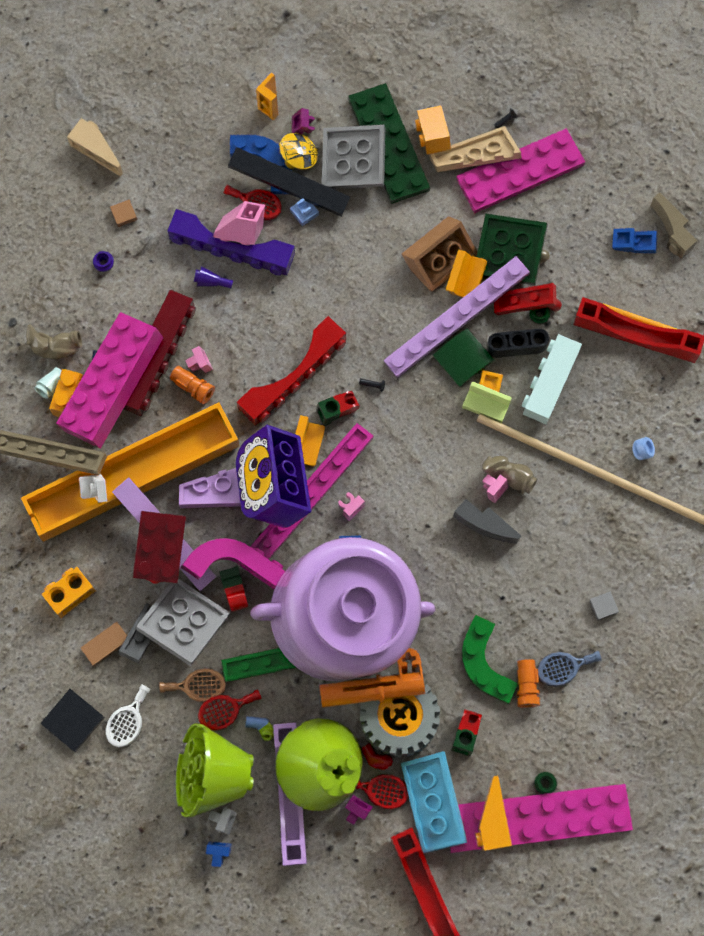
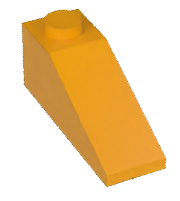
(493, 823)

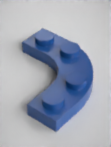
(261, 147)

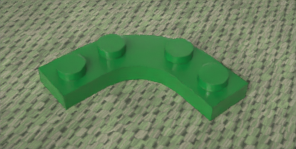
(476, 666)

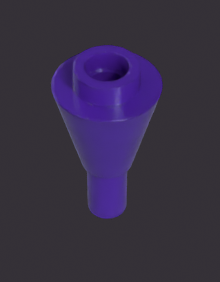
(206, 278)

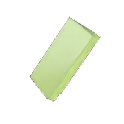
(487, 402)

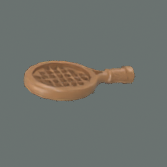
(173, 686)

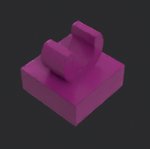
(301, 121)
(358, 809)

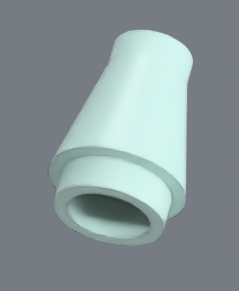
(47, 385)

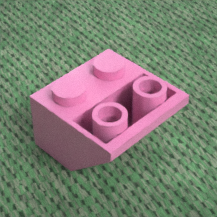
(242, 224)

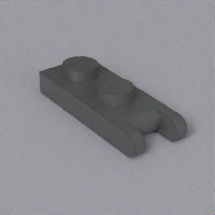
(136, 643)

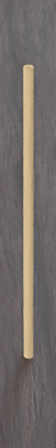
(591, 469)

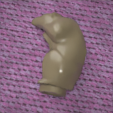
(54, 347)
(517, 475)

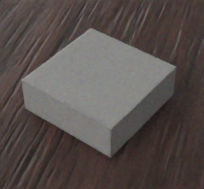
(604, 605)

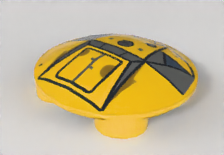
(298, 151)

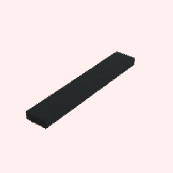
(288, 181)

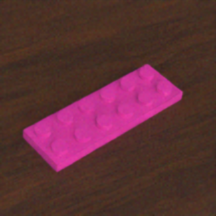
(505, 179)

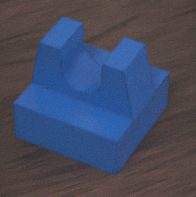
(218, 851)

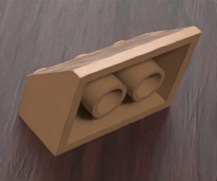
(436, 251)

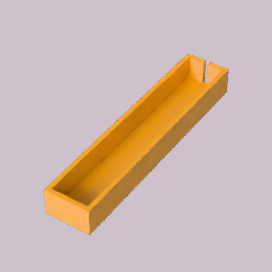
(145, 462)

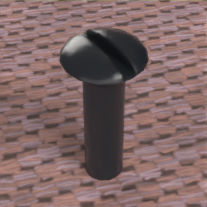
(510, 115)
(381, 385)

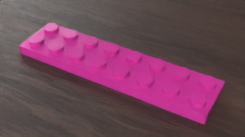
(555, 816)

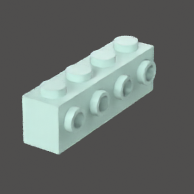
(552, 378)

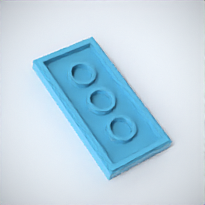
(433, 802)

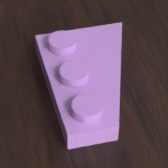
(213, 491)

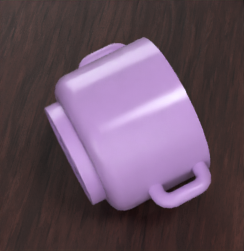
(345, 610)

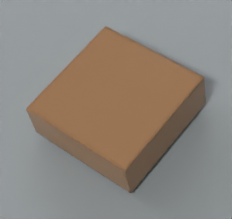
(123, 213)

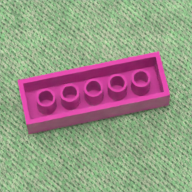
(110, 380)

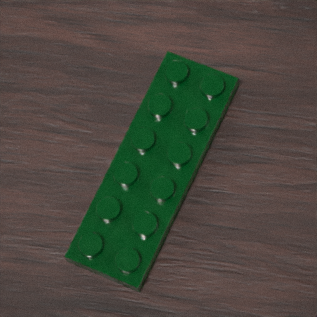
(402, 169)

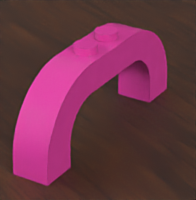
(229, 549)

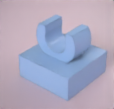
(304, 211)

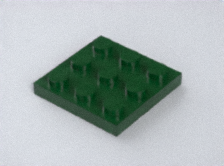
(511, 237)

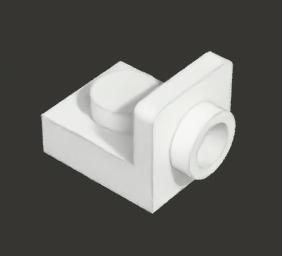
(93, 486)

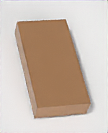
(104, 644)

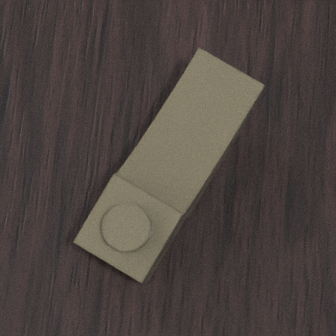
(680, 240)

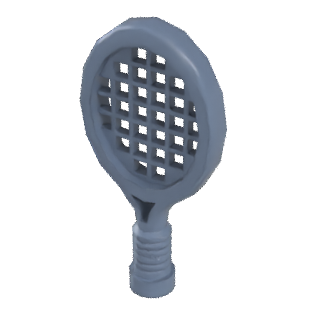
(595, 657)

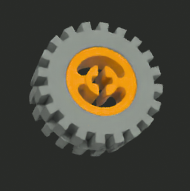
(404, 742)

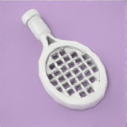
(124, 710)

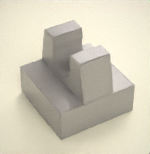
(224, 820)

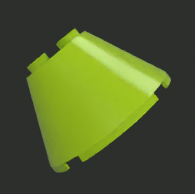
(319, 764)
(210, 772)

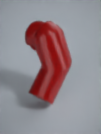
(374, 760)

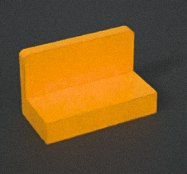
(267, 97)
(465, 274)
(311, 439)

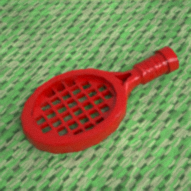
(228, 190)
(234, 713)
(374, 781)

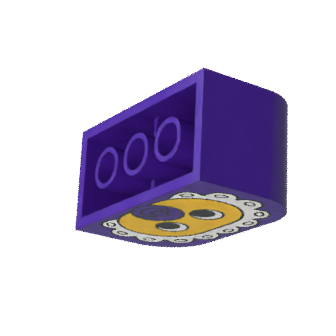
(273, 477)

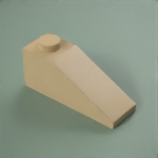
(90, 142)

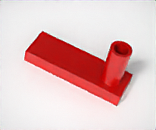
(528, 299)

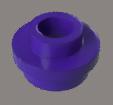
(103, 256)

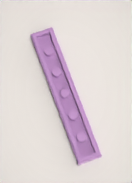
(136, 502)

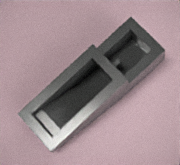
(486, 523)

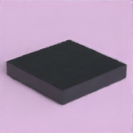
(72, 720)

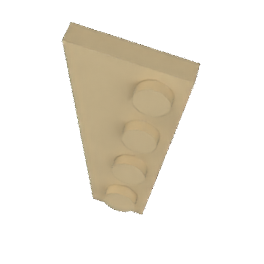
(479, 150)

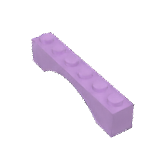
(290, 814)

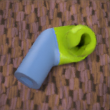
(263, 726)

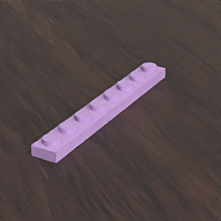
(456, 317)

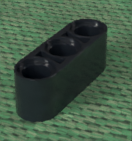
(525, 336)

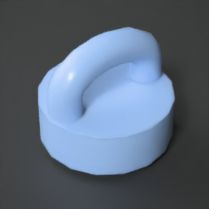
(643, 448)

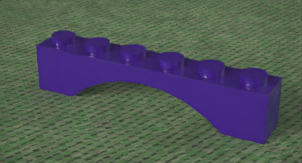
(272, 255)

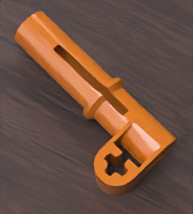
(377, 688)

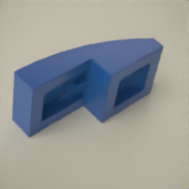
(635, 242)

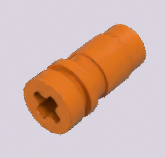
(191, 383)
(527, 681)

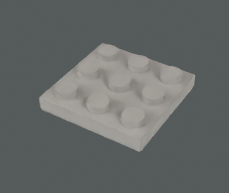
(353, 157)
(182, 621)

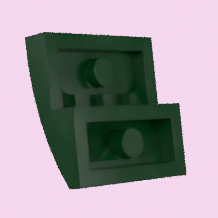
(463, 357)

